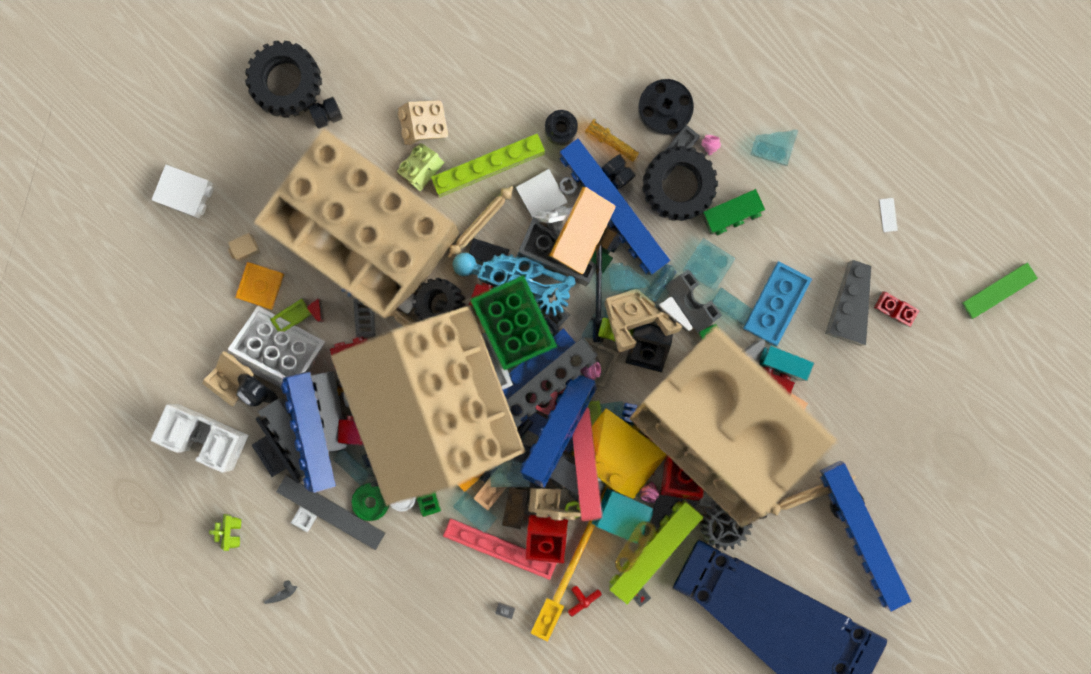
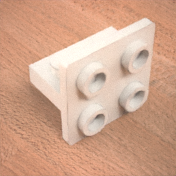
(554, 220)

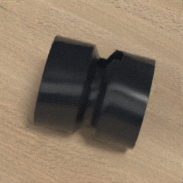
(325, 112)
(618, 172)

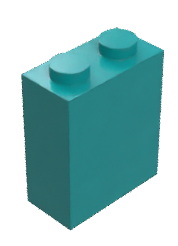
(786, 363)
(622, 514)

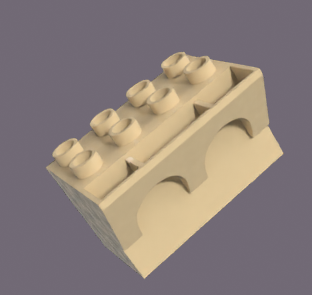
(357, 225)
(428, 405)
(732, 428)

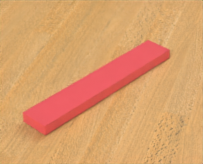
(586, 469)
(496, 548)

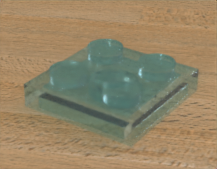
(709, 264)

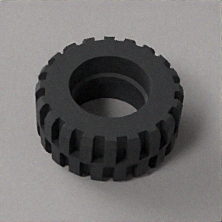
(270, 58)
(705, 183)

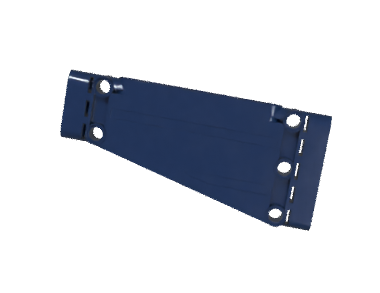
(776, 620)

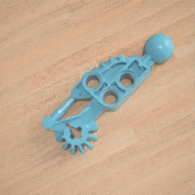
(509, 266)

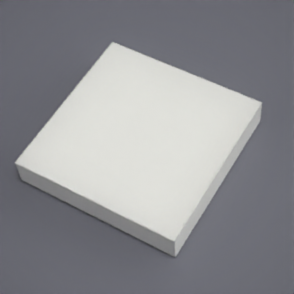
(541, 193)

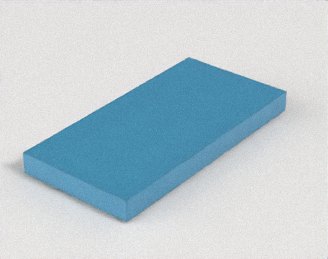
(777, 303)

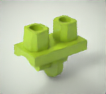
(228, 523)

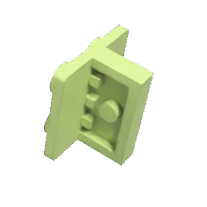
(420, 166)

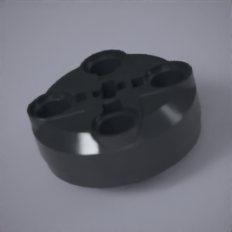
(654, 101)

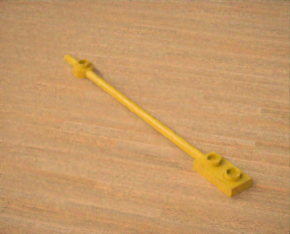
(552, 608)

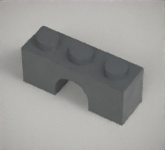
(698, 314)

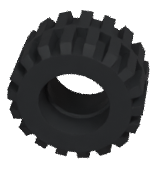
(430, 290)

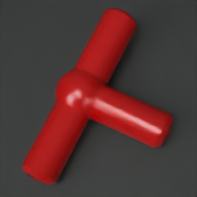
(584, 602)

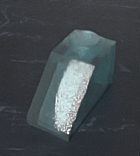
(625, 278)

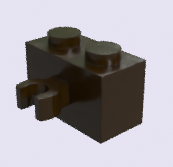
(516, 507)

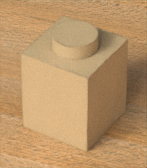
(243, 247)

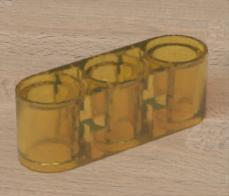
(633, 556)

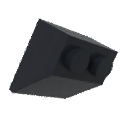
(650, 348)

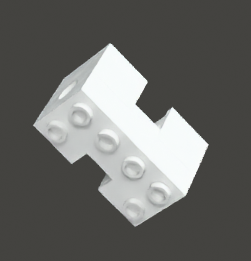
(183, 426)

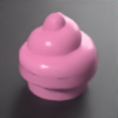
(711, 144)
(592, 372)
(649, 493)

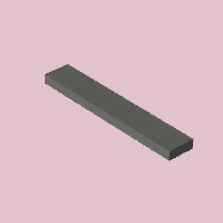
(331, 512)

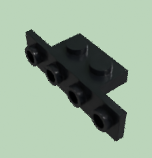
(272, 453)

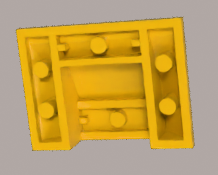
(623, 454)

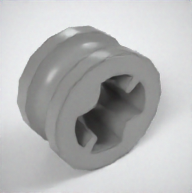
(573, 184)

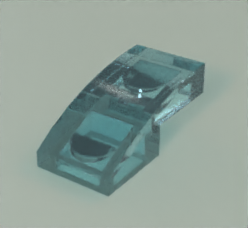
(475, 512)

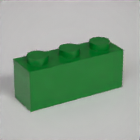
(733, 212)

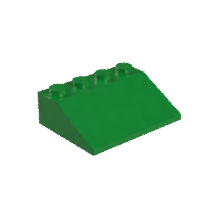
(513, 322)

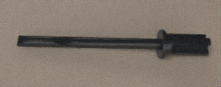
(598, 319)

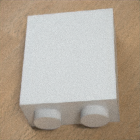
(183, 191)

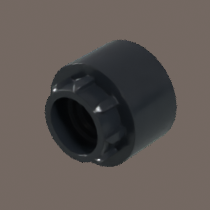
(561, 117)

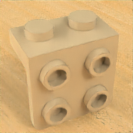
(422, 121)
(224, 378)
(546, 503)

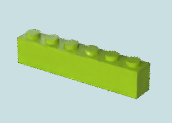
(488, 165)
(662, 545)

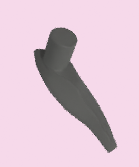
(282, 595)

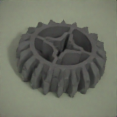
(717, 538)

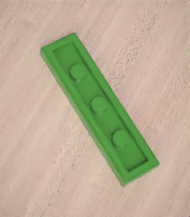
(999, 290)

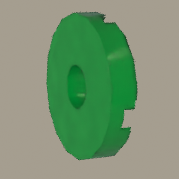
(362, 510)

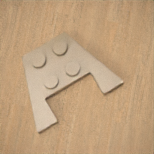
(634, 310)

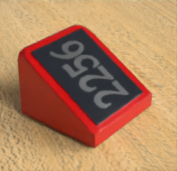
(316, 310)

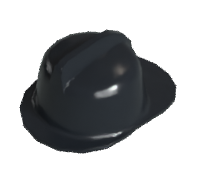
(253, 392)

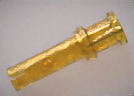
(603, 135)

